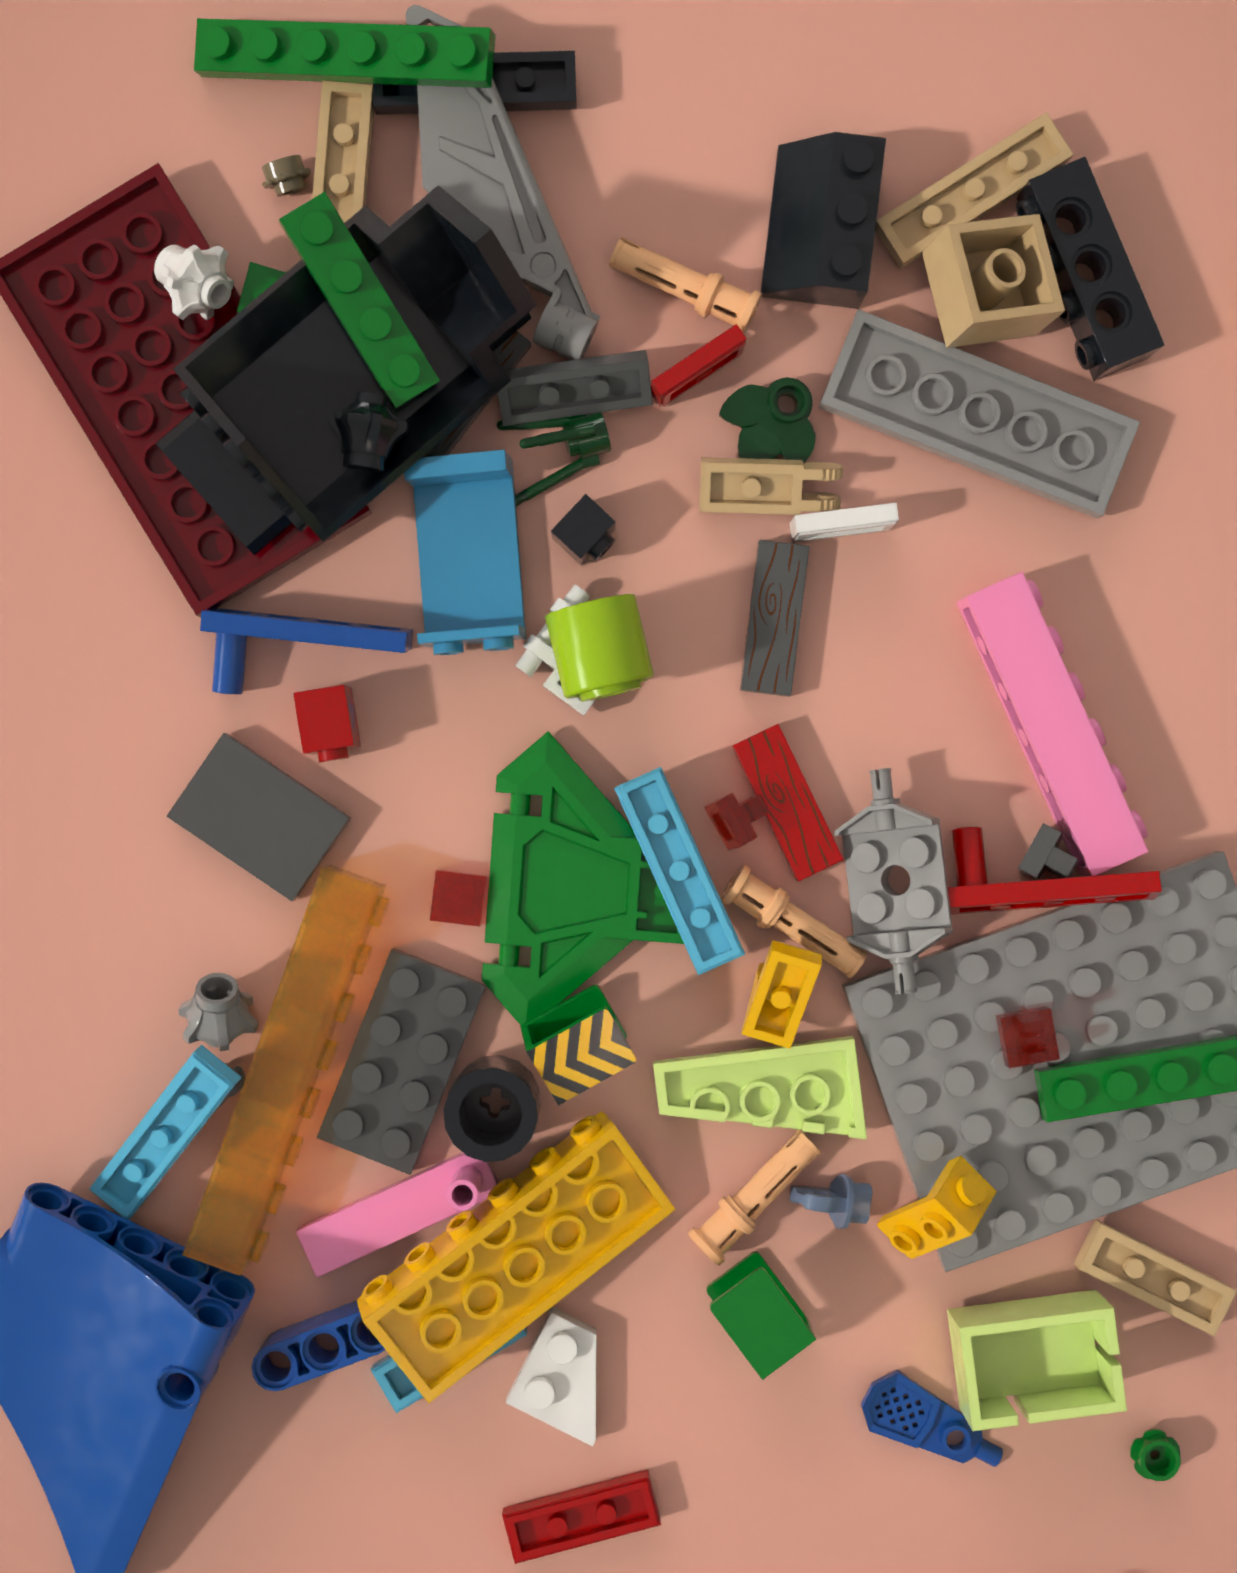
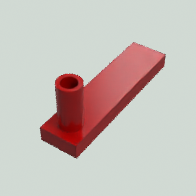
(977, 896)

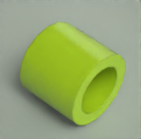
(599, 647)

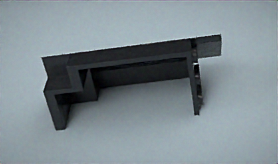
(285, 363)

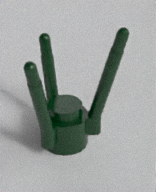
(583, 436)

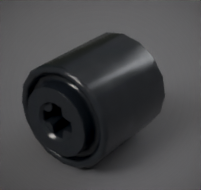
(471, 1123)

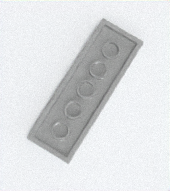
(979, 414)

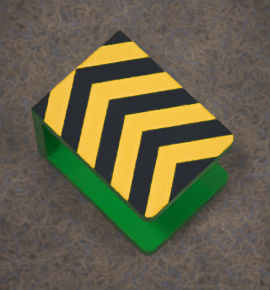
(577, 1044)

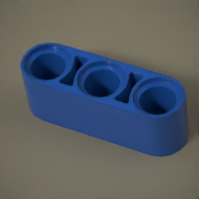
(306, 1356)

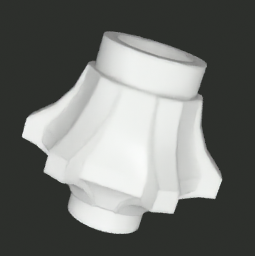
(194, 279)

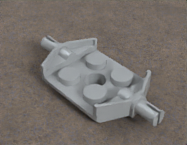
(883, 920)

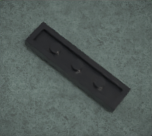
(522, 78)

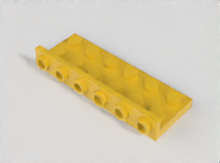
(513, 1256)

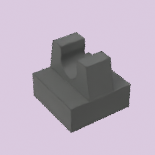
(1046, 856)

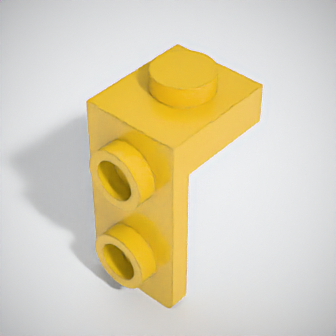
(944, 1215)

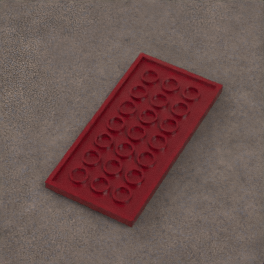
(111, 349)

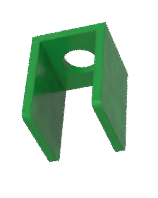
(759, 1314)

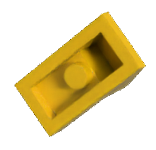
(781, 993)

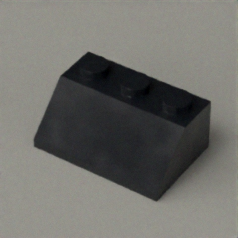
(823, 219)

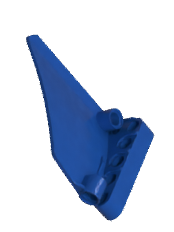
(105, 1361)

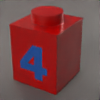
(327, 722)

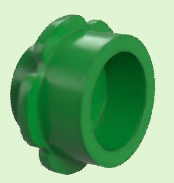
(1165, 1464)

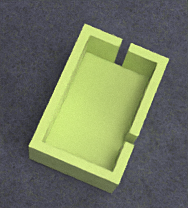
(1040, 1355)

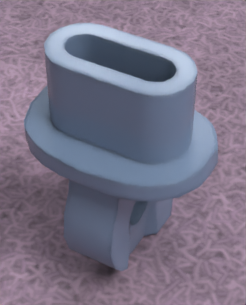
(843, 1200)

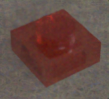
(458, 897)

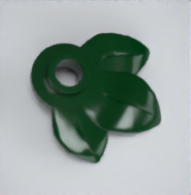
(765, 427)

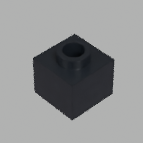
(585, 531)

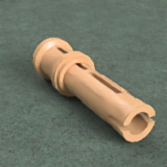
(708, 293)
(773, 908)
(739, 1212)

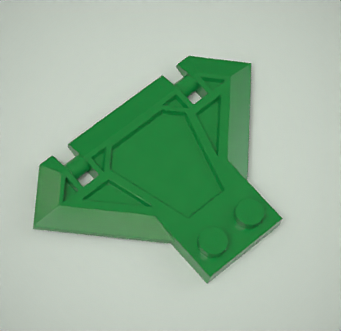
(563, 884)

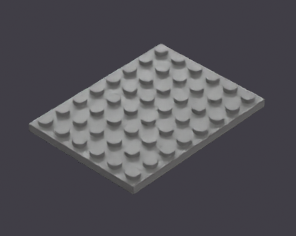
(1115, 986)

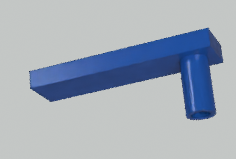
(235, 625)

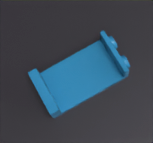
(468, 551)

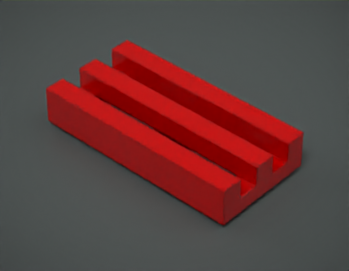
(698, 366)

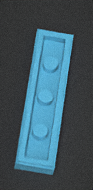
(679, 871)
(165, 1132)

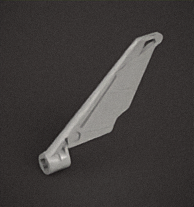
(481, 164)

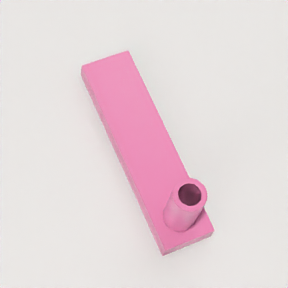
(395, 1212)

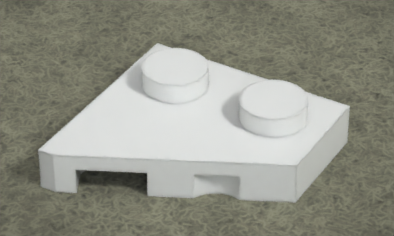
(560, 1377)

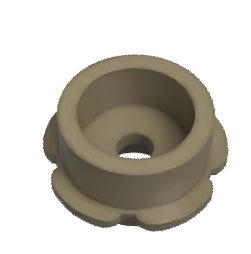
(285, 175)

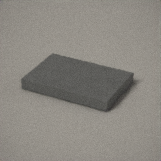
(258, 817)

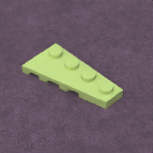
(795, 1088)

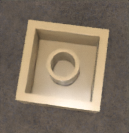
(992, 280)

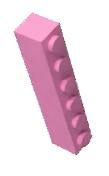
(1053, 725)

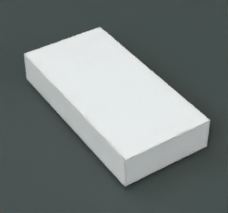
(843, 522)

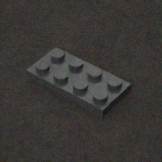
(401, 1061)

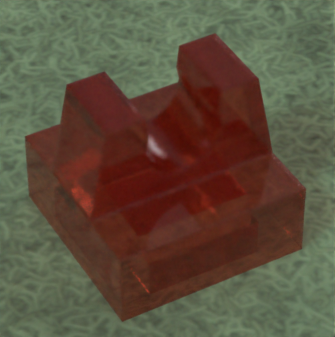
(735, 819)
(1027, 1037)

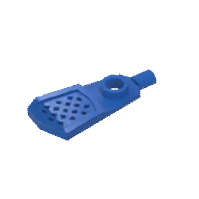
(932, 1424)

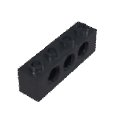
(1074, 195)

